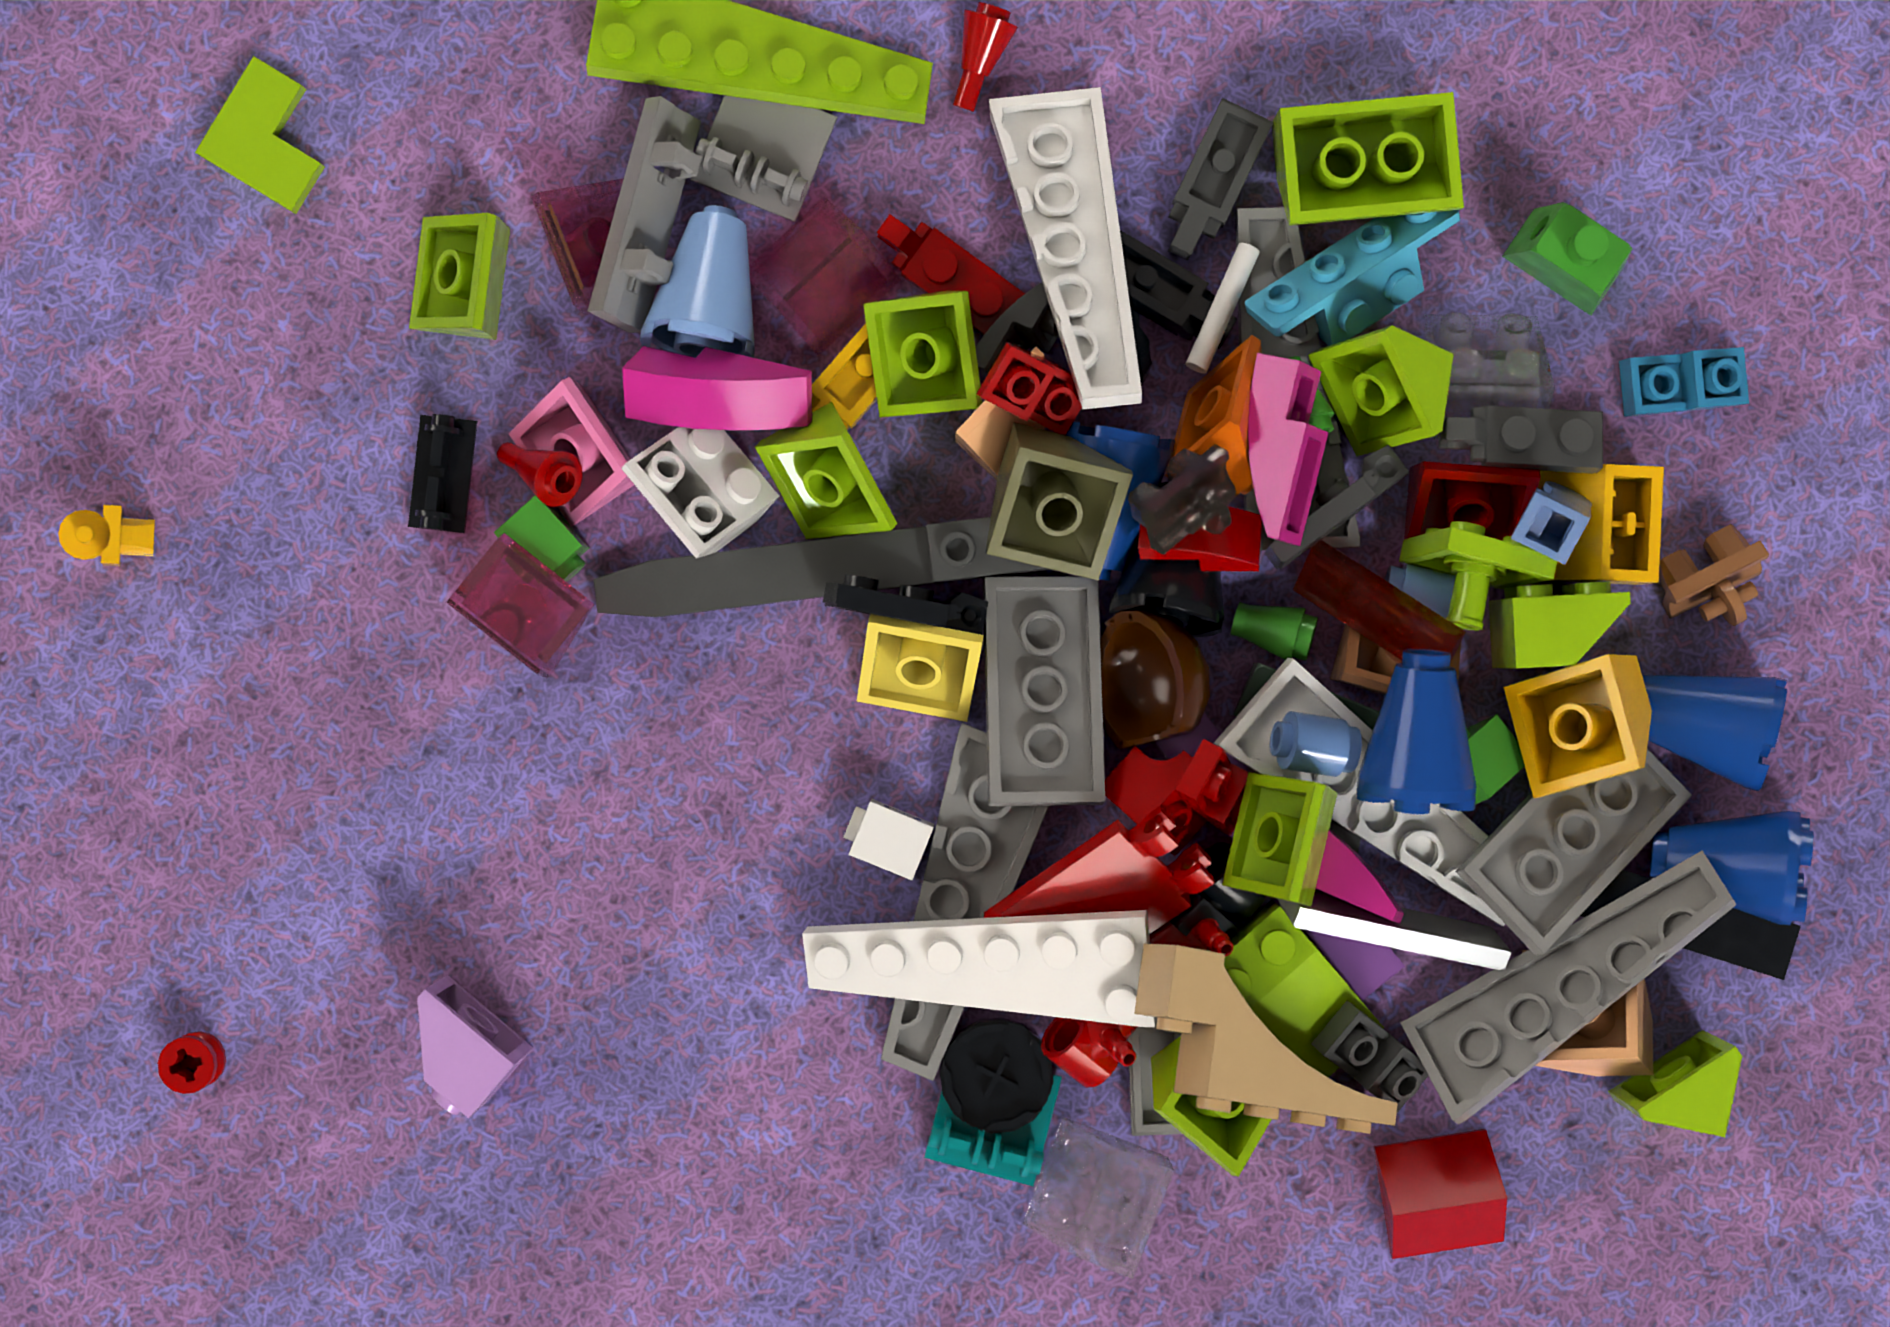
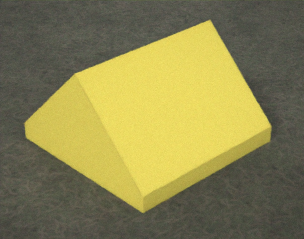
(919, 667)

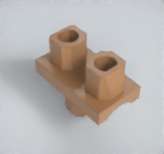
(1733, 564)

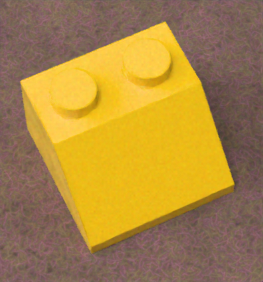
(1581, 723)

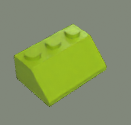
(1368, 158)

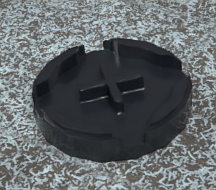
(996, 1075)

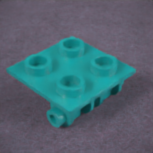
(1005, 1155)

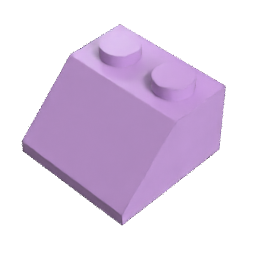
(464, 1047)

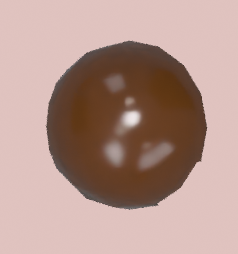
(1150, 679)

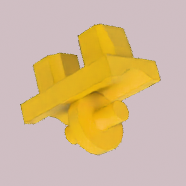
(89, 535)

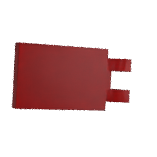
(1117, 873)

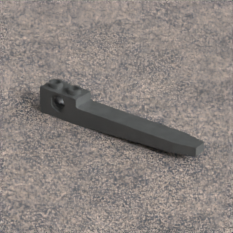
(802, 569)

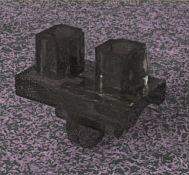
(1190, 500)

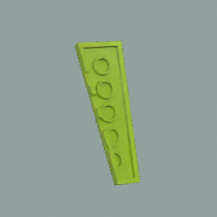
(753, 56)

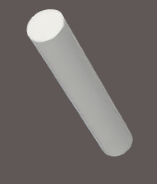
(1222, 307)

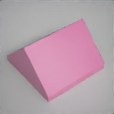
(573, 424)

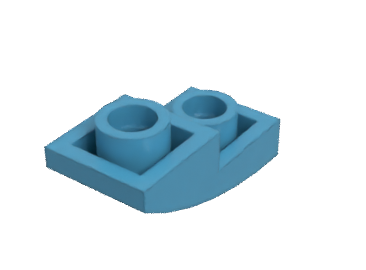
(1684, 381)

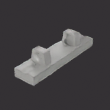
(645, 215)

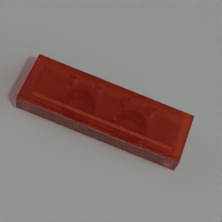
(1373, 604)

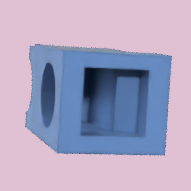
(1553, 521)

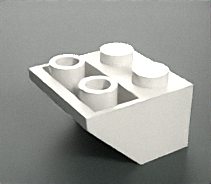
(701, 487)

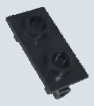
(442, 473)

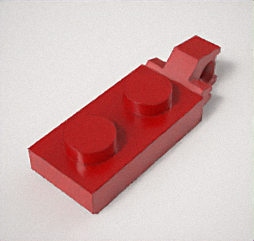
(940, 264)

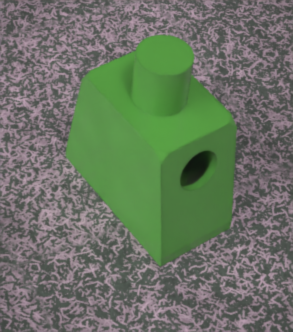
(1569, 254)

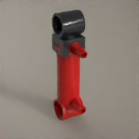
(1093, 1049)

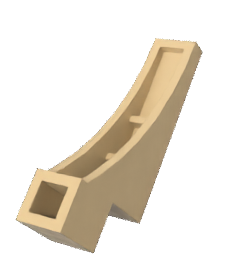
(1231, 1052)

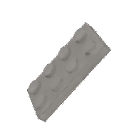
(1043, 691)
(1567, 848)

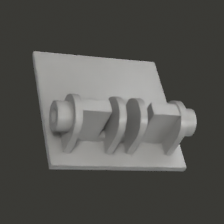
(764, 153)

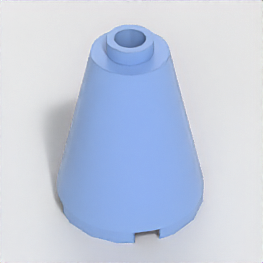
(707, 290)

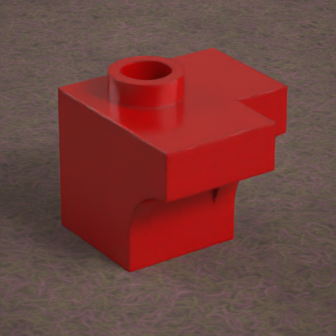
(1145, 783)

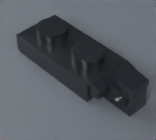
(1166, 291)
(912, 604)

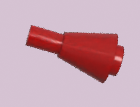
(984, 41)
(549, 474)

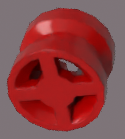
(204, 1056)

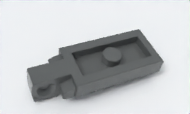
(1216, 174)
(1528, 438)
(1341, 502)

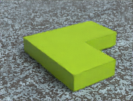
(247, 140)

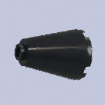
(1173, 591)

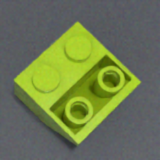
(1549, 630)

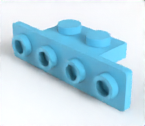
(1352, 279)

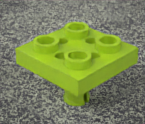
(1477, 564)

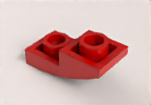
(1032, 389)
(1231, 550)
(1213, 786)

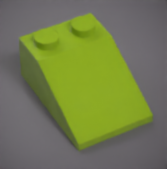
(1288, 983)

